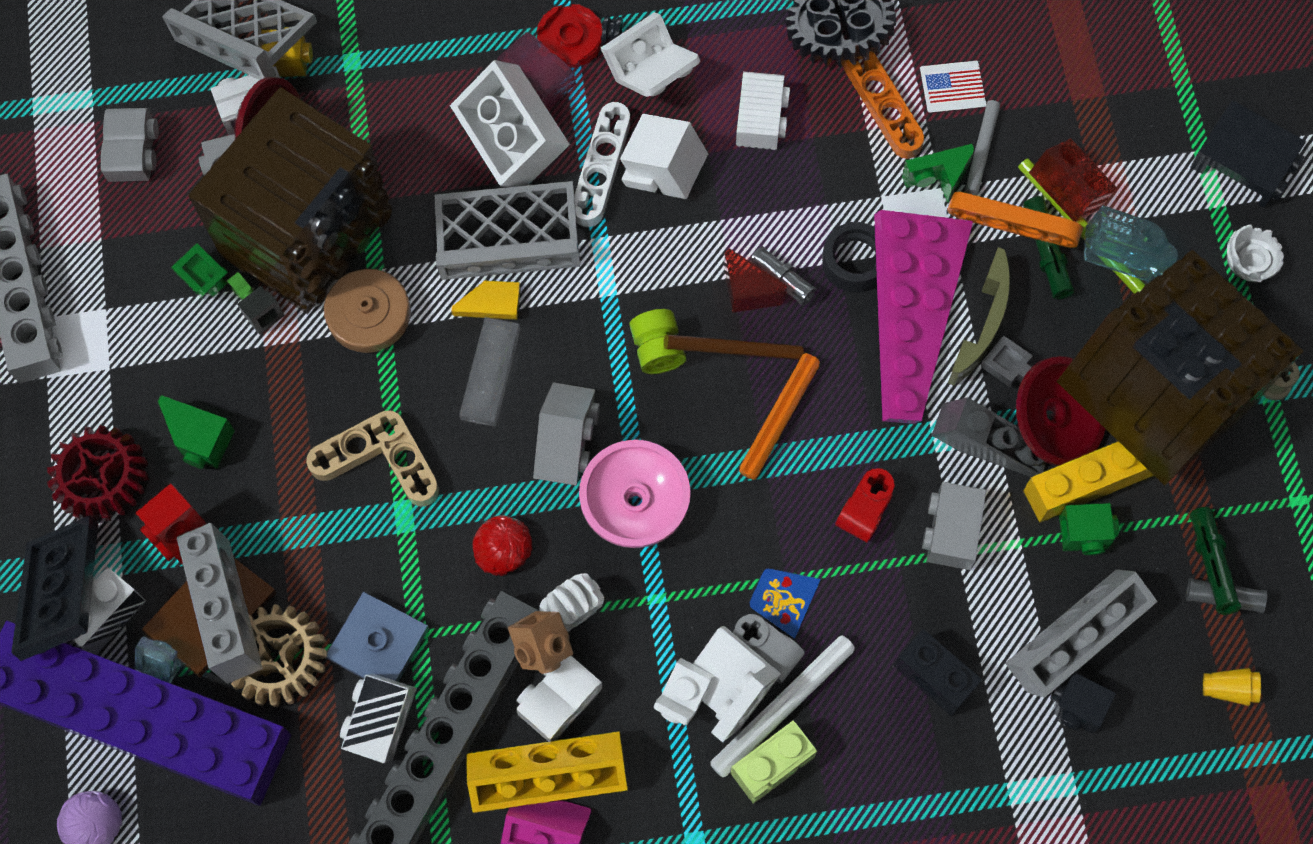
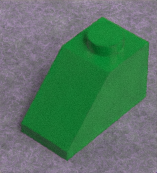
(196, 433)

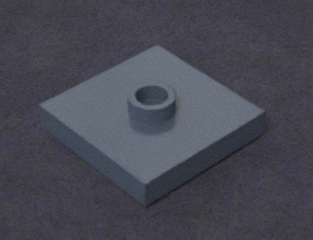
(377, 640)

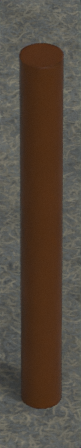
(734, 347)

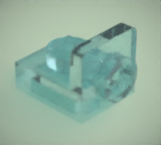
(156, 659)

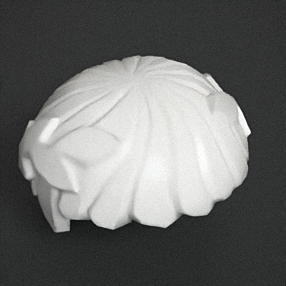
(1254, 254)

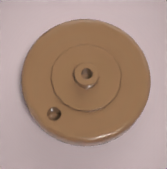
(367, 310)

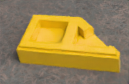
(490, 300)

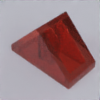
(751, 286)

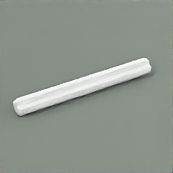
(783, 705)

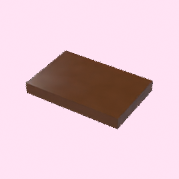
(178, 623)

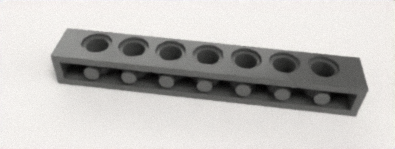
(440, 713)

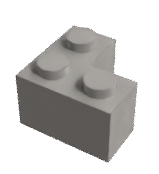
(562, 431)

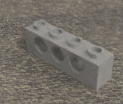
(219, 603)
(1081, 632)

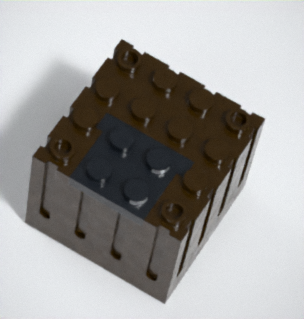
(293, 200)
(1178, 365)

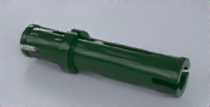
(1052, 260)
(1211, 547)

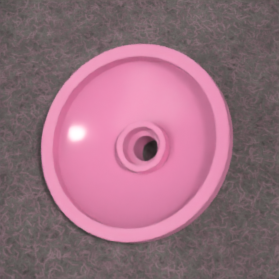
(630, 471)

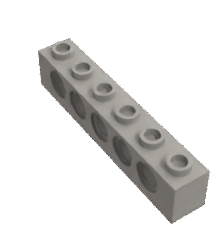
(41, 355)

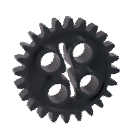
(817, 28)

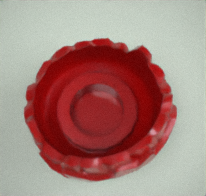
(501, 545)

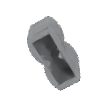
(128, 144)

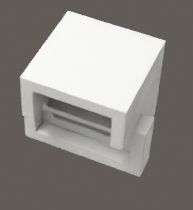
(663, 156)

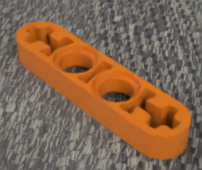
(887, 98)
(1015, 219)

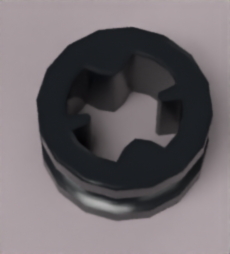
(611, 29)

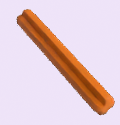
(779, 416)

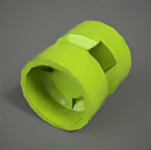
(649, 334)

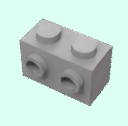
(955, 525)

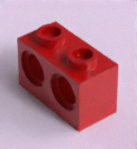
(167, 518)

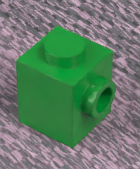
(1088, 528)

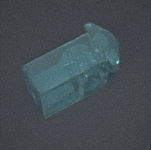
(1128, 244)

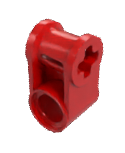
(864, 509)

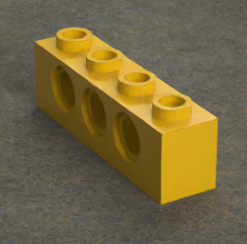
(545, 772)

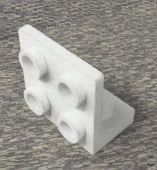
(738, 680)

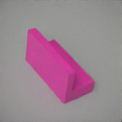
(546, 823)

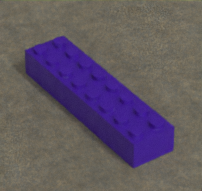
(143, 717)

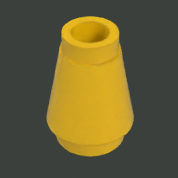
(1234, 686)

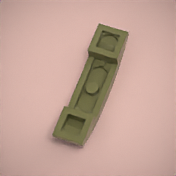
(996, 285)

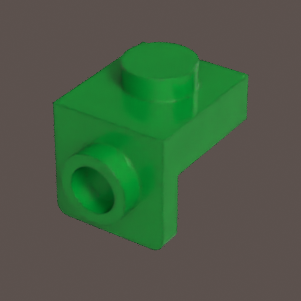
(200, 272)

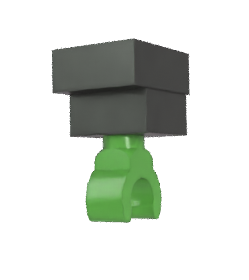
(257, 306)

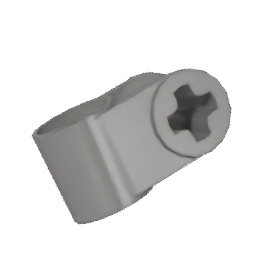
(770, 644)

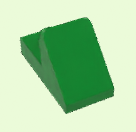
(944, 166)

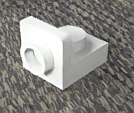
(683, 692)

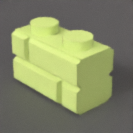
(773, 762)

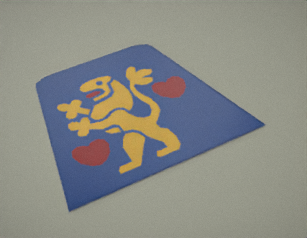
(784, 598)

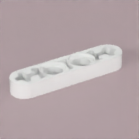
(603, 164)

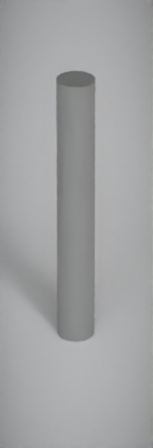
(982, 148)

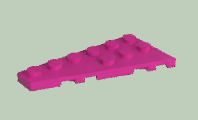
(915, 290)

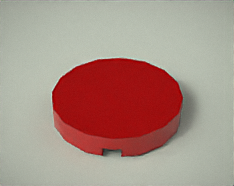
(571, 34)

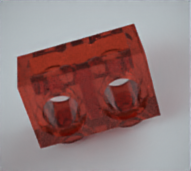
(1072, 180)

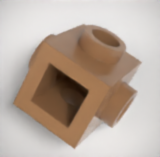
(540, 641)

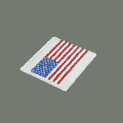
(952, 86)

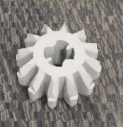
(574, 600)

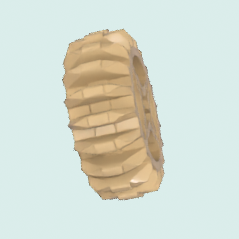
(288, 647)

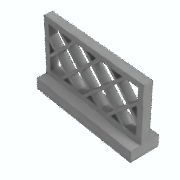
(224, 43)
(502, 257)

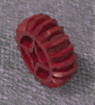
(70, 485)

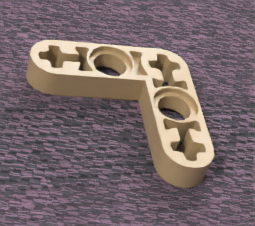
(388, 445)

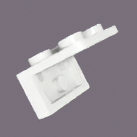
(647, 58)

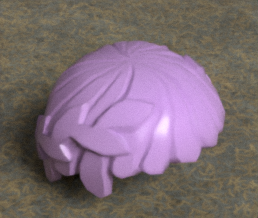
(89, 819)

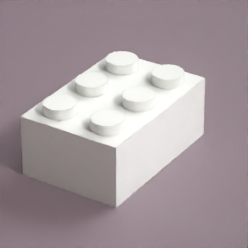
(509, 124)

